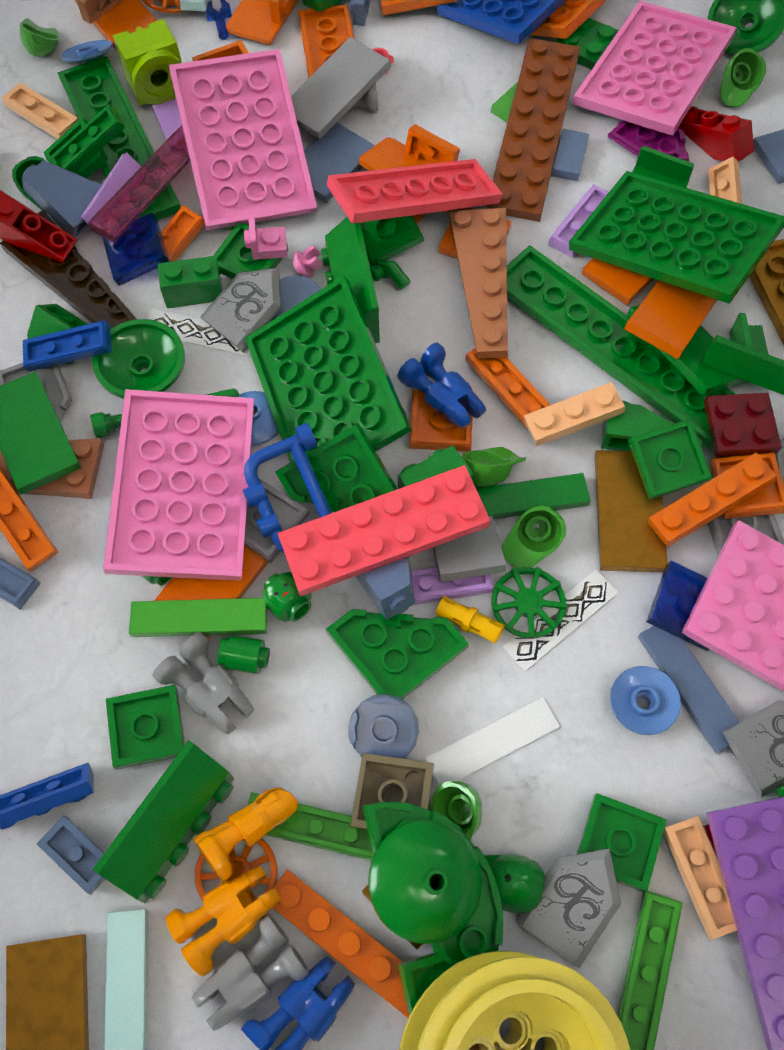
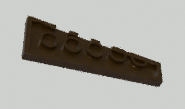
(74, 283)

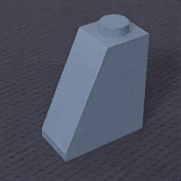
(60, 194)
(390, 587)

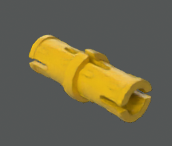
(470, 619)

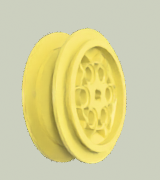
(533, 992)

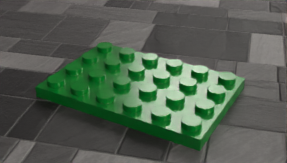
(678, 235)
(327, 370)

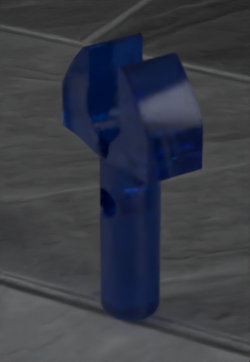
(219, 17)

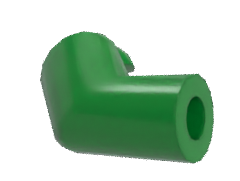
(390, 270)

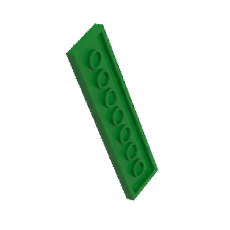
(92, 89)

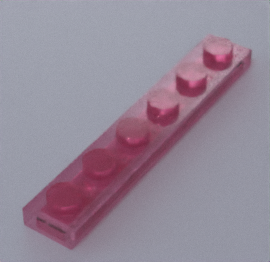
(141, 188)

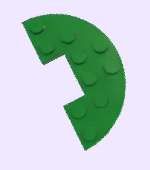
(480, 934)

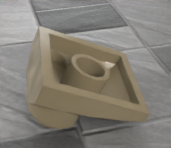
(391, 781)

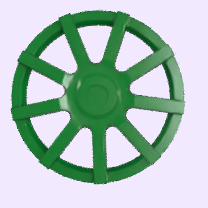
(529, 601)

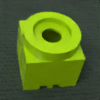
(146, 61)

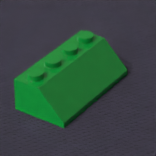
(348, 256)
(165, 824)

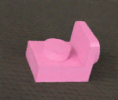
(266, 242)

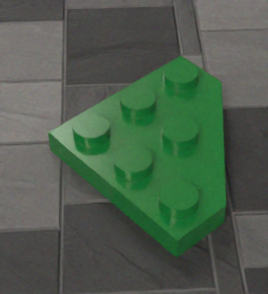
(345, 470)
(396, 652)

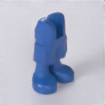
(449, 392)
(303, 1003)

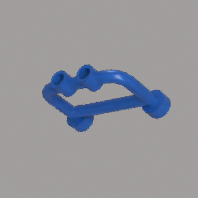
(256, 494)

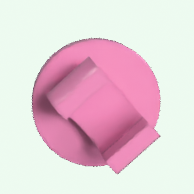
(307, 262)

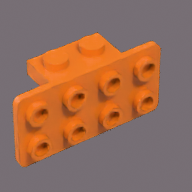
(260, 19)
(420, 149)

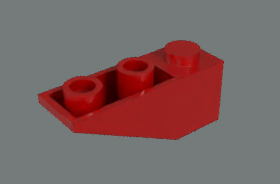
(719, 134)
(31, 231)

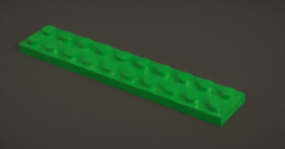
(599, 334)

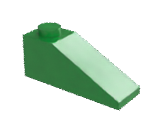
(632, 423)

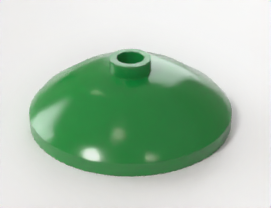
(764, 14)
(136, 347)
(402, 876)

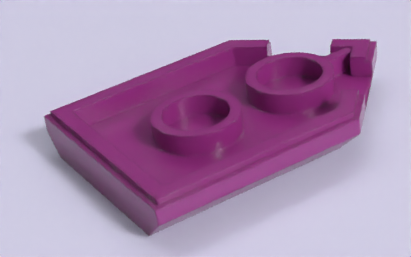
(635, 136)

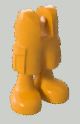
(245, 825)
(234, 913)

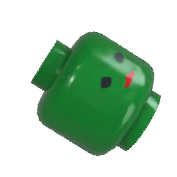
(284, 599)

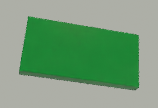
(701, 377)
(32, 435)

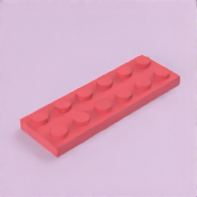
(413, 190)
(383, 530)

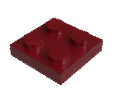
(742, 424)

